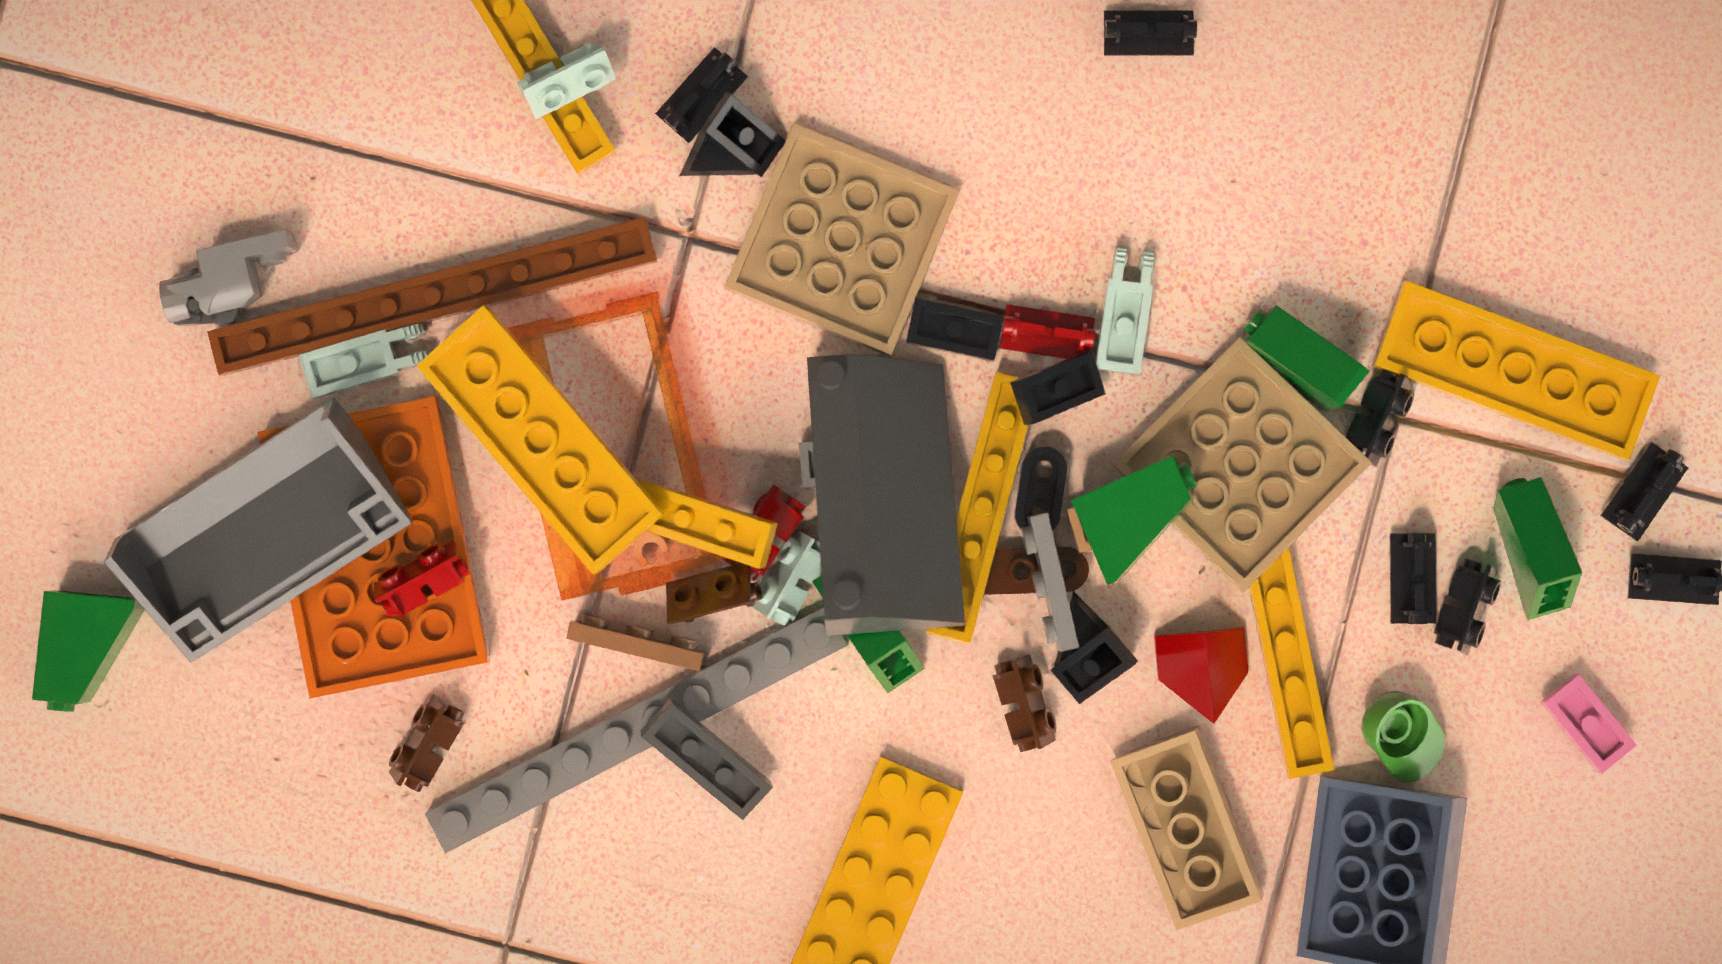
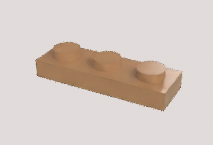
(636, 642)

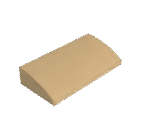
(1187, 828)

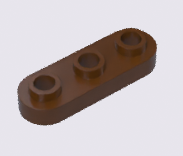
(1003, 581)

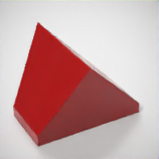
(1203, 667)

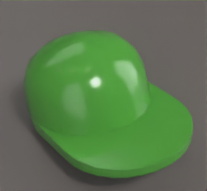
(1403, 735)

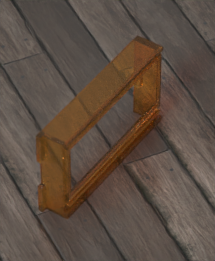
(571, 574)

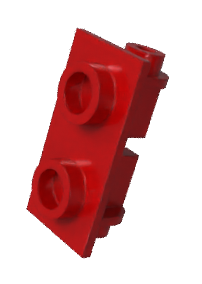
(1046, 332)
(779, 508)
(433, 567)

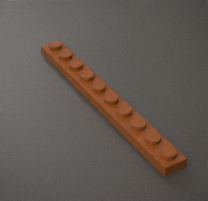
(433, 296)

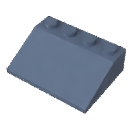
(1381, 874)

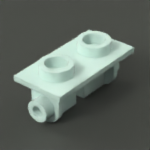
(582, 73)
(780, 595)

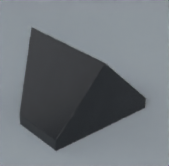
(733, 143)
(1098, 658)

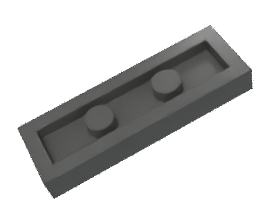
(706, 759)

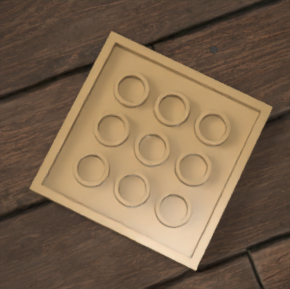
(841, 239)
(1258, 460)

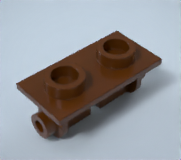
(710, 593)
(1022, 683)
(430, 727)

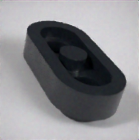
(1041, 491)

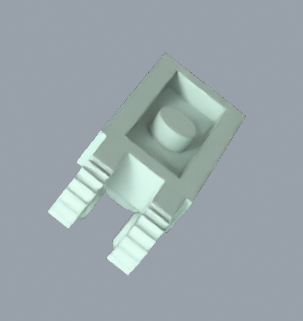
(1125, 316)
(359, 361)

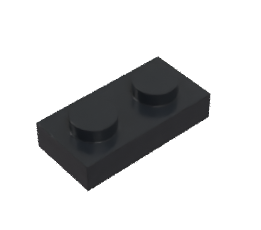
(954, 330)
(1058, 388)

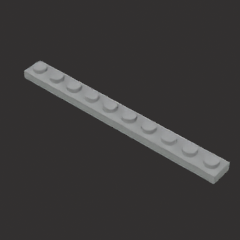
(620, 735)

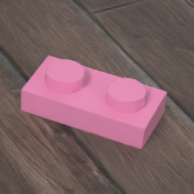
(1588, 723)

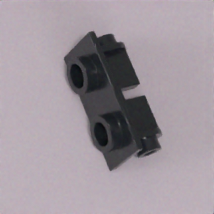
(1149, 33)
(700, 93)
(1389, 402)
(1645, 490)
(1412, 578)
(1674, 579)
(1475, 591)

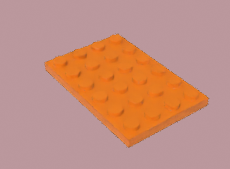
(339, 626)

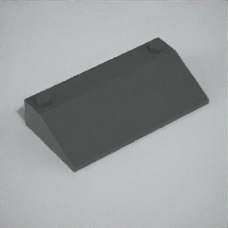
(884, 495)
(259, 531)

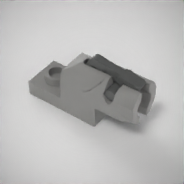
(225, 281)

